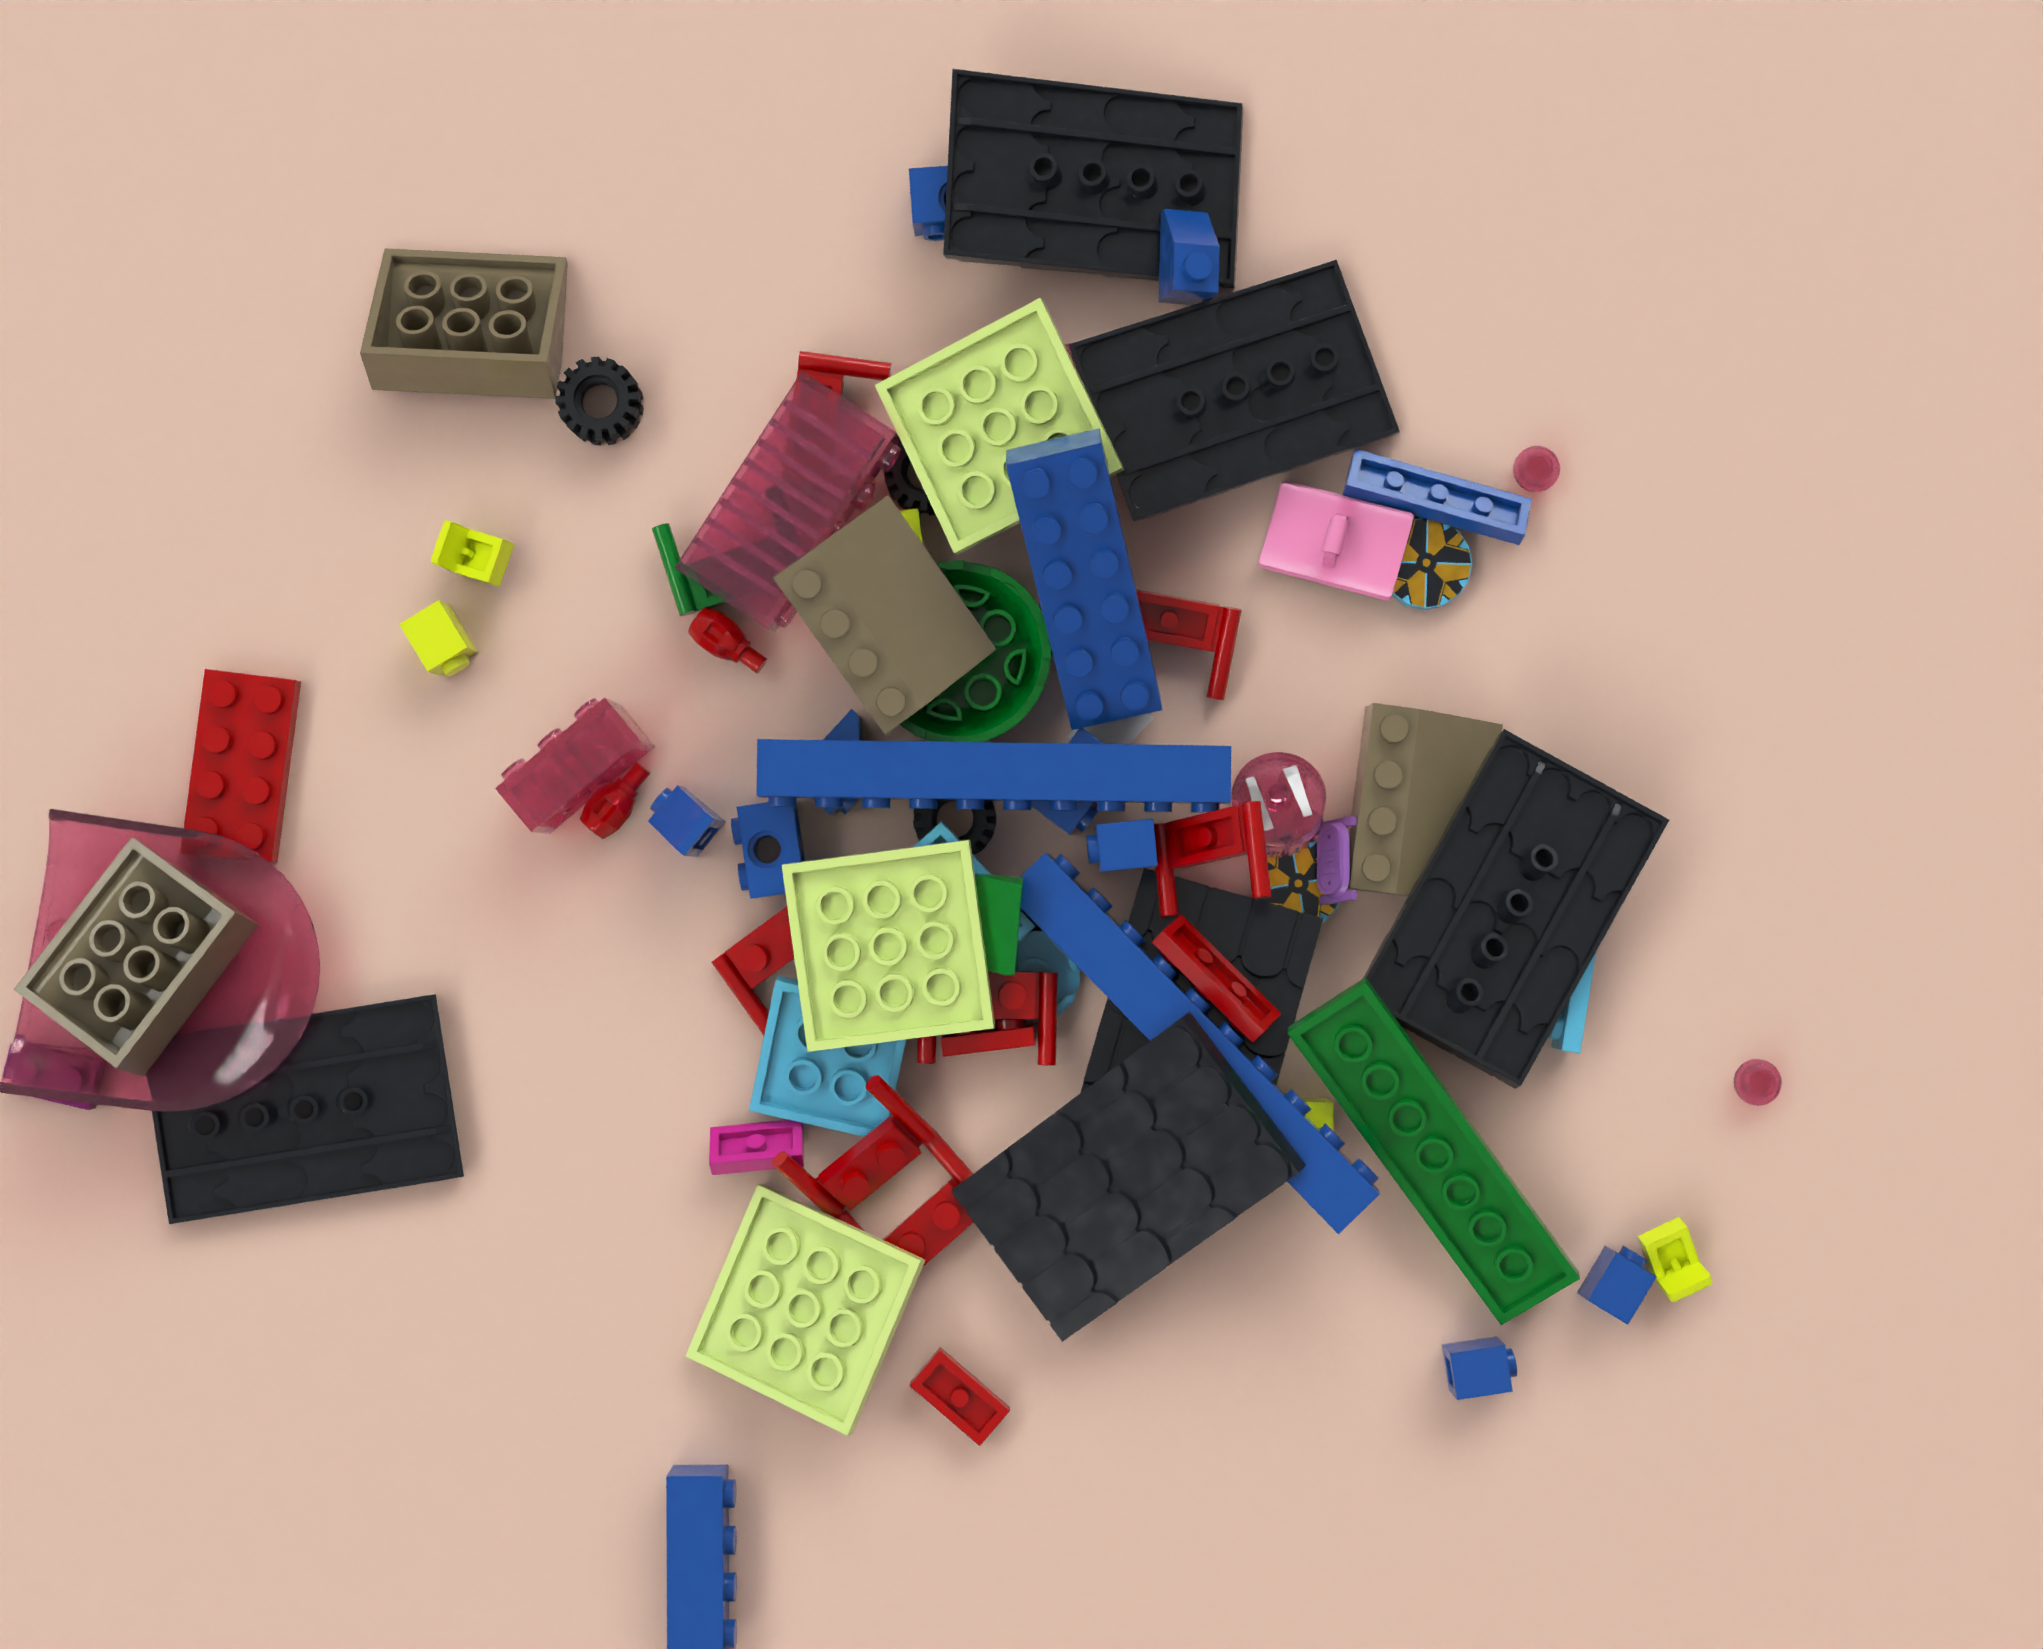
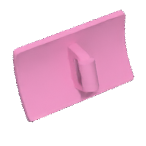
(1336, 540)

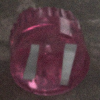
(1290, 800)

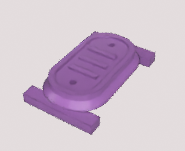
(1334, 861)

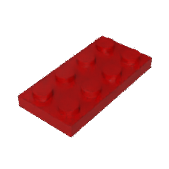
(243, 758)

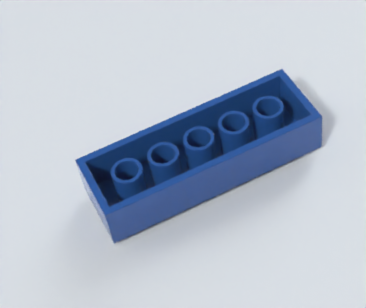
(1084, 578)

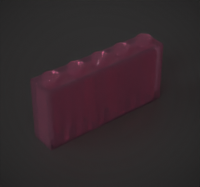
(788, 498)

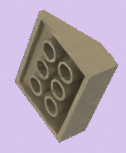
(466, 324)
(885, 614)
(1407, 789)
(136, 958)

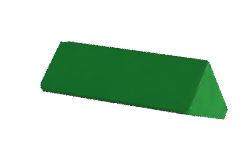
(1000, 919)

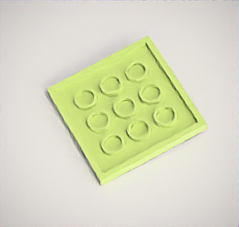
(974, 403)
(888, 945)
(805, 1309)

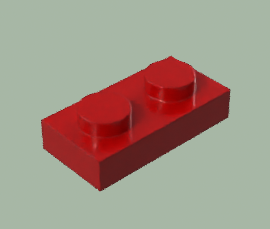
(1007, 1035)
(959, 1396)

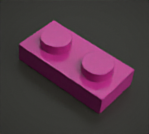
(754, 1146)

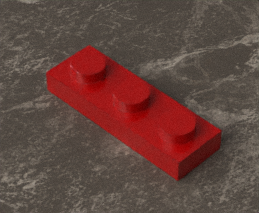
(1216, 978)

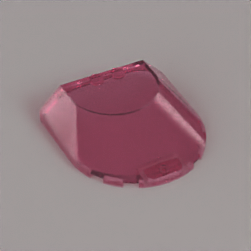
(241, 1023)

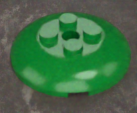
(1006, 682)

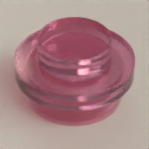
(1536, 469)
(1757, 1082)

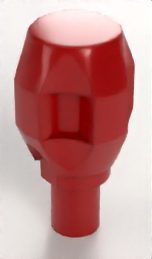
(724, 639)
(613, 803)

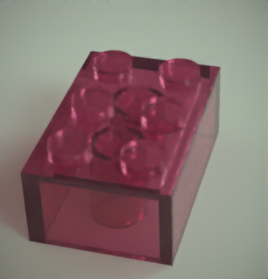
(573, 765)

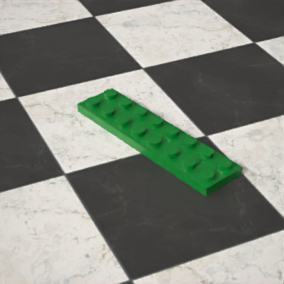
(1433, 1151)

